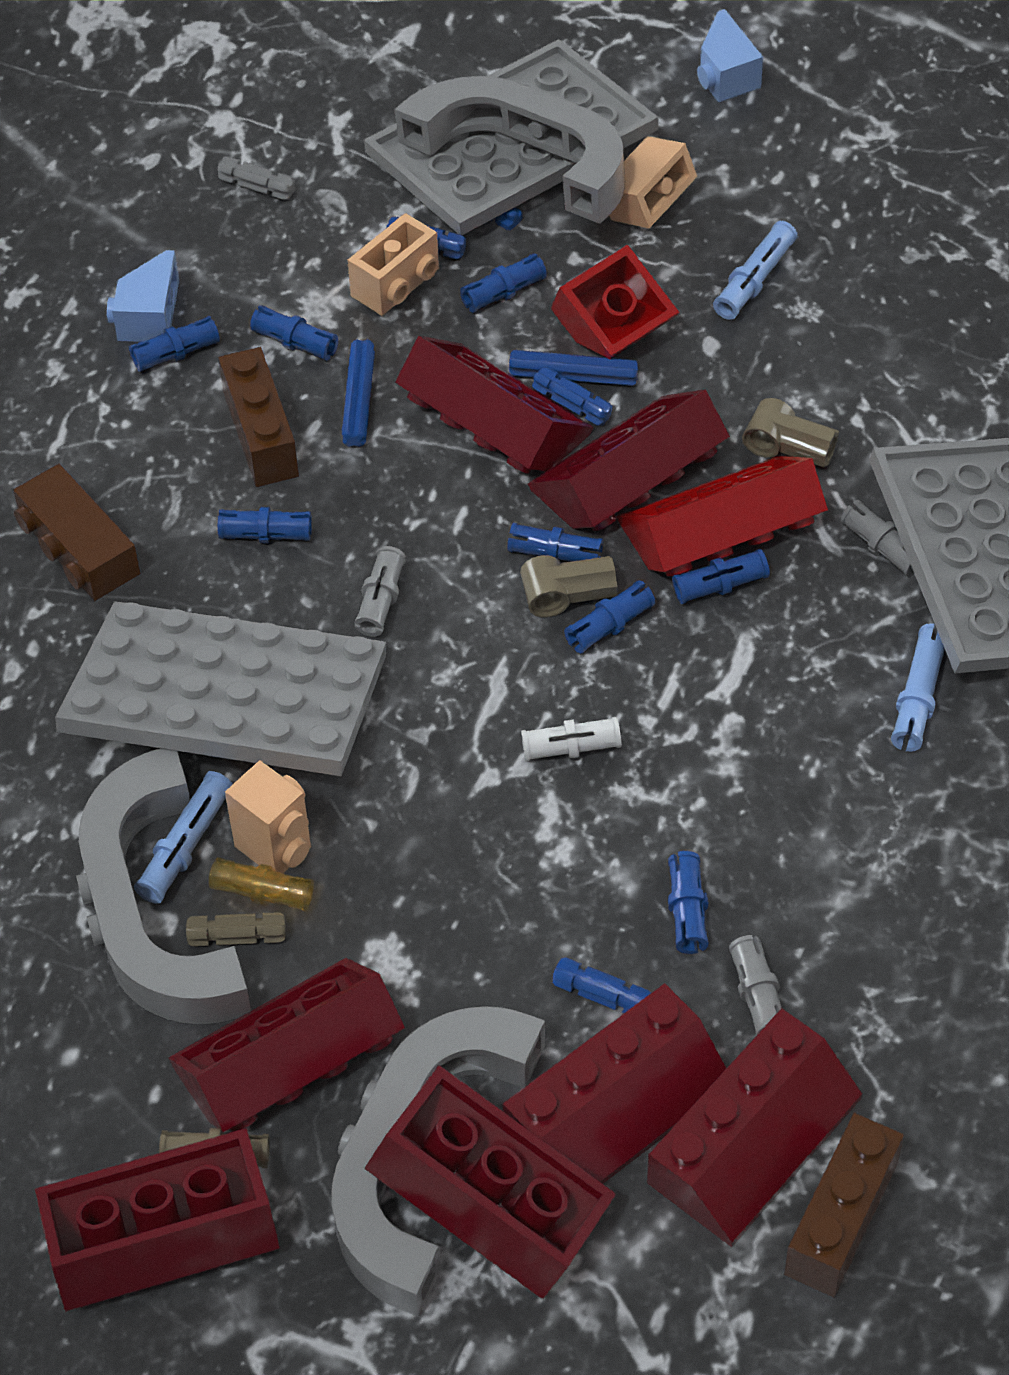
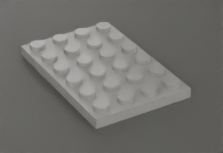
(491, 172)
(955, 531)
(224, 688)

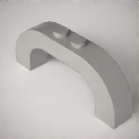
(529, 115)
(169, 985)
(464, 1043)

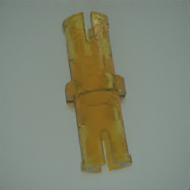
(261, 883)

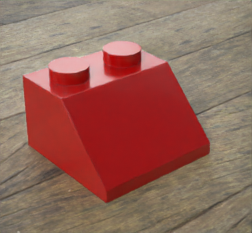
(613, 304)

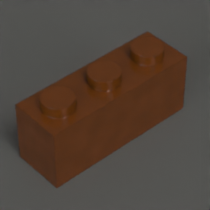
(258, 417)
(75, 532)
(843, 1205)

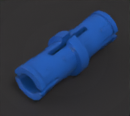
(503, 282)
(294, 332)
(174, 343)
(264, 525)
(553, 543)
(720, 576)
(609, 616)
(688, 902)

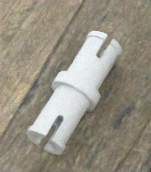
(571, 738)

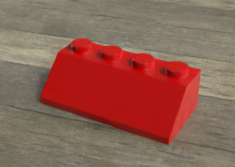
(725, 513)

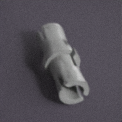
(880, 535)
(380, 591)
(757, 983)

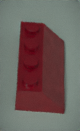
(490, 404)
(632, 459)
(288, 1044)
(622, 1086)
(753, 1128)
(490, 1182)
(156, 1219)

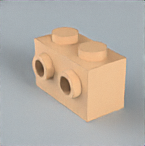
(653, 180)
(393, 264)
(269, 818)

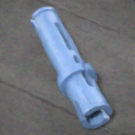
(733, 297)
(917, 700)
(158, 879)

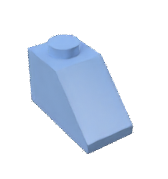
(729, 60)
(145, 299)

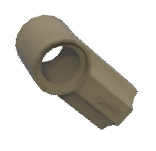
(777, 430)
(554, 584)

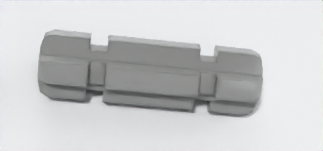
(256, 178)

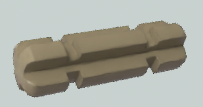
(235, 929)

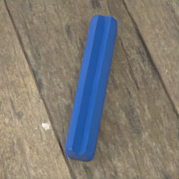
(575, 367)
(358, 393)

